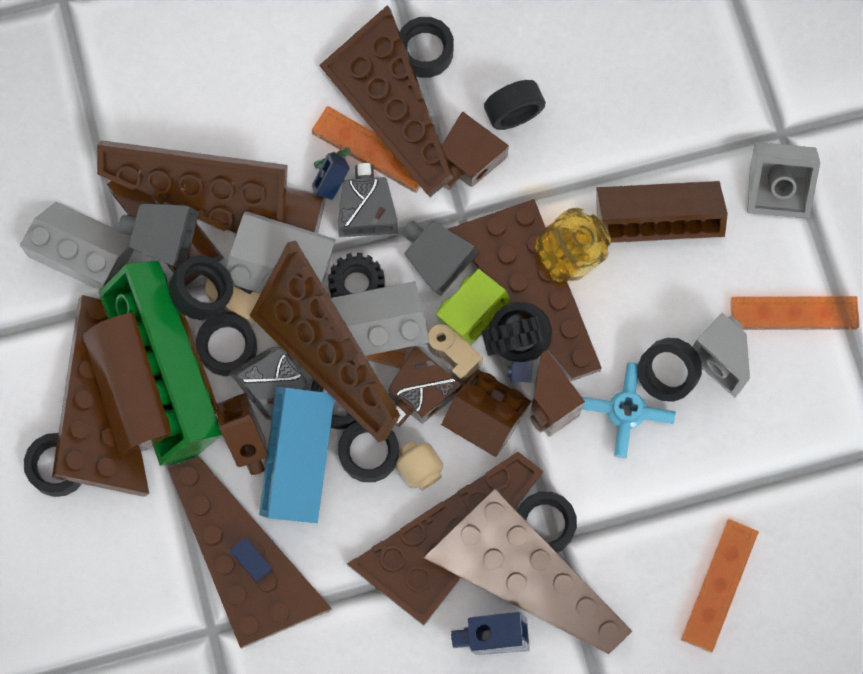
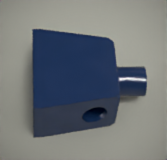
(508, 634)

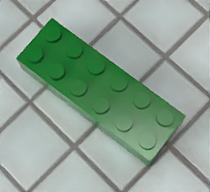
(186, 401)

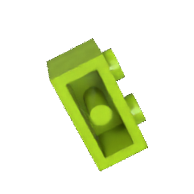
(473, 306)

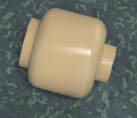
(419, 465)

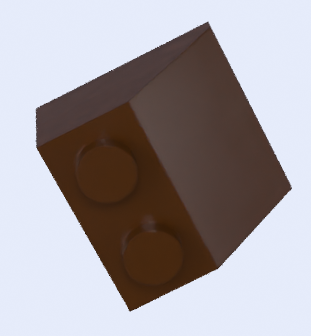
(554, 397)

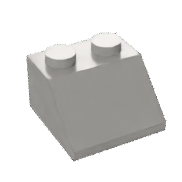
(782, 180)
(725, 353)

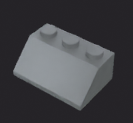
(77, 245)
(260, 245)
(384, 318)

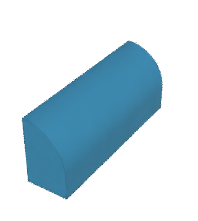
(296, 455)

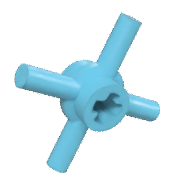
(636, 406)

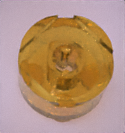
(573, 245)

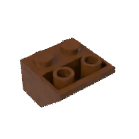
(486, 412)

